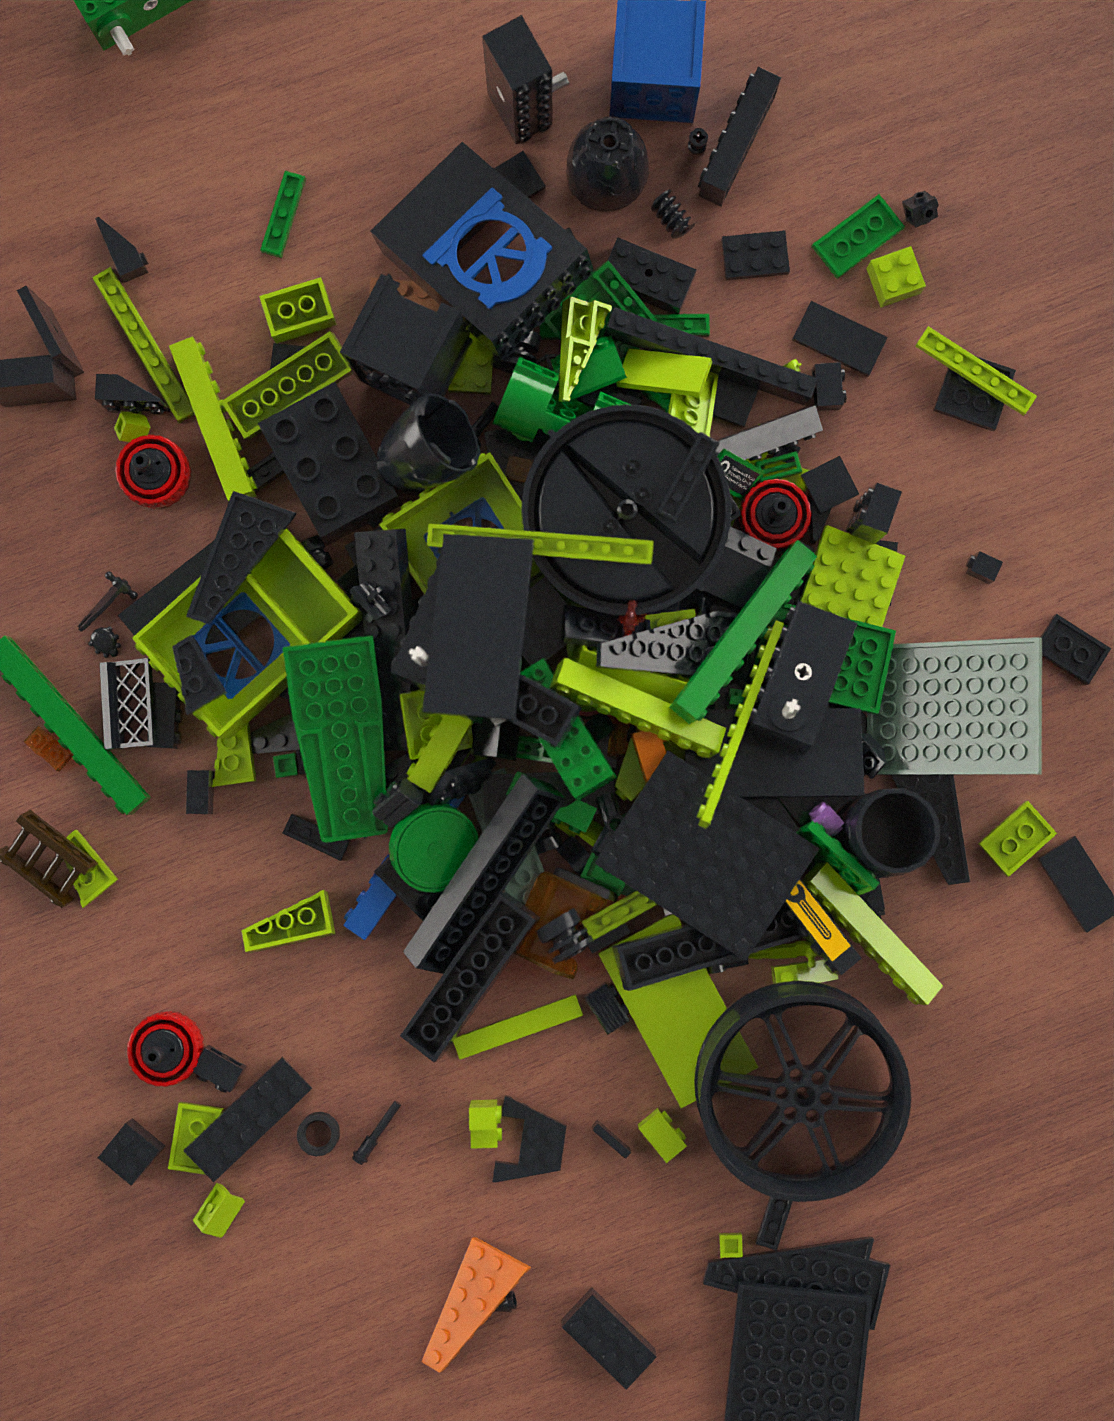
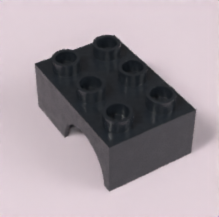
(329, 463)

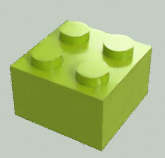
(896, 276)

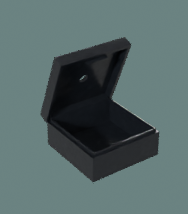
(45, 376)

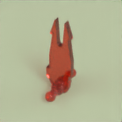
(631, 619)

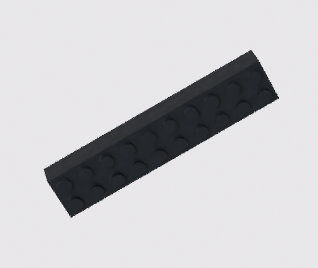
(385, 563)
(484, 873)
(687, 950)

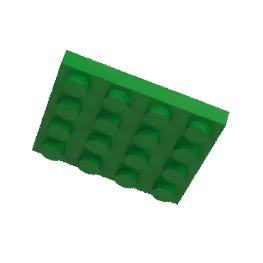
(844, 863)

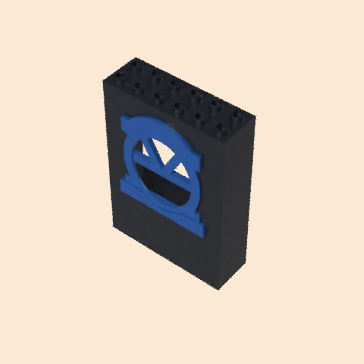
(449, 210)

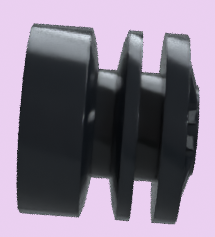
(523, 349)
(564, 936)

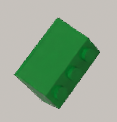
(601, 370)

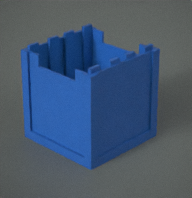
(657, 59)

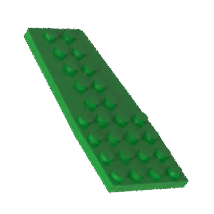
(339, 732)

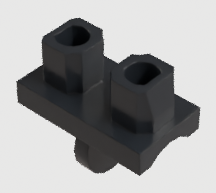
(371, 600)

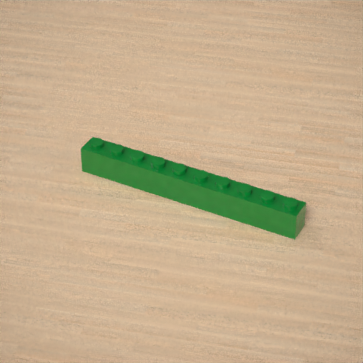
(743, 632)
(70, 728)

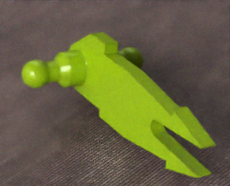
(782, 951)

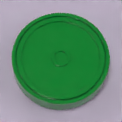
(431, 846)

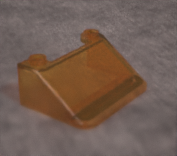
(549, 900)

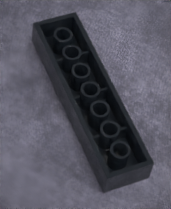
(470, 976)

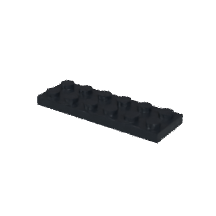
(498, 784)
(247, 1119)

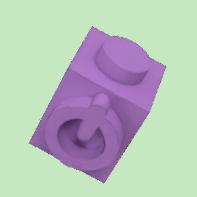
(827, 818)

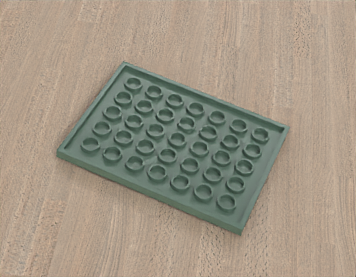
(962, 708)

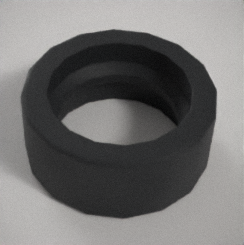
(301, 1134)

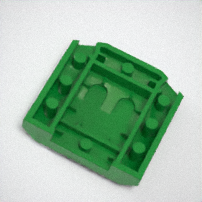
(609, 288)

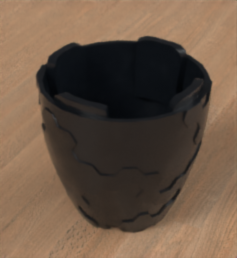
(603, 175)
(428, 445)

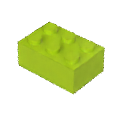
(298, 310)

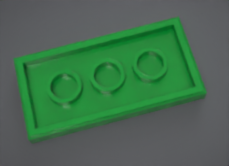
(858, 236)

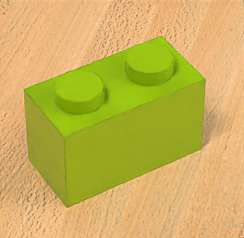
(662, 1134)

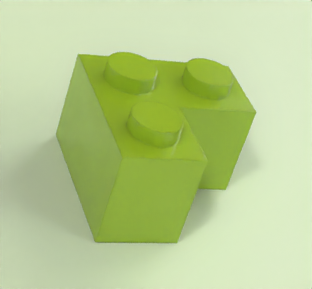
(483, 1123)

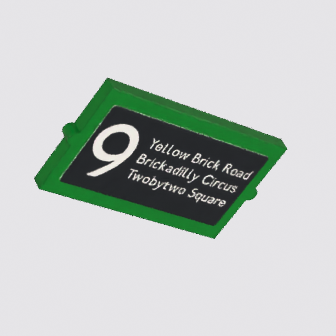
(739, 473)

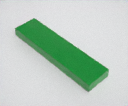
(283, 214)

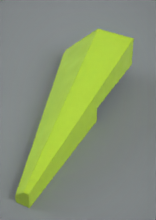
(578, 337)

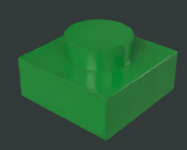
(285, 765)

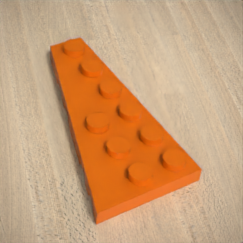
(475, 1294)

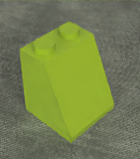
(630, 777)

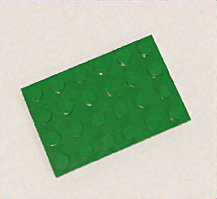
(863, 668)

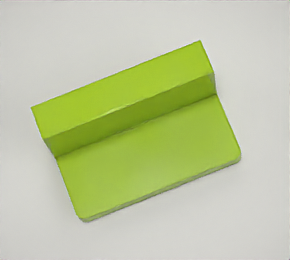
(218, 1211)

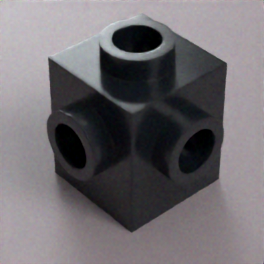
(920, 208)

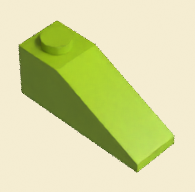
(802, 972)

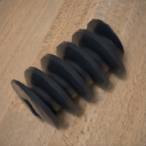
(671, 216)

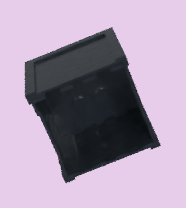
(405, 345)

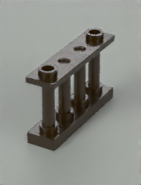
(56, 842)

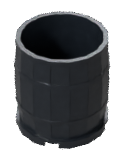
(889, 831)

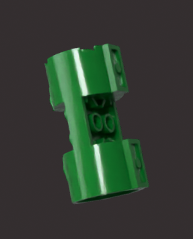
(534, 404)

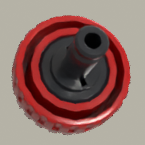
(153, 471)
(775, 513)
(165, 1048)

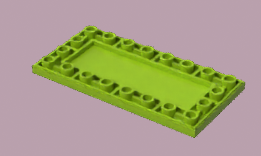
(677, 1018)

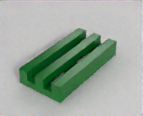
(798, 470)

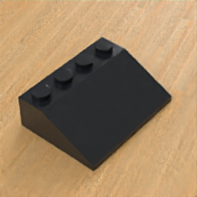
(739, 569)

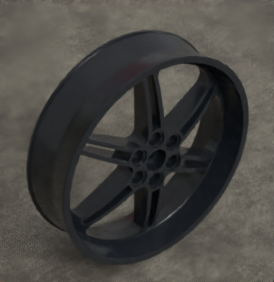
(828, 1180)

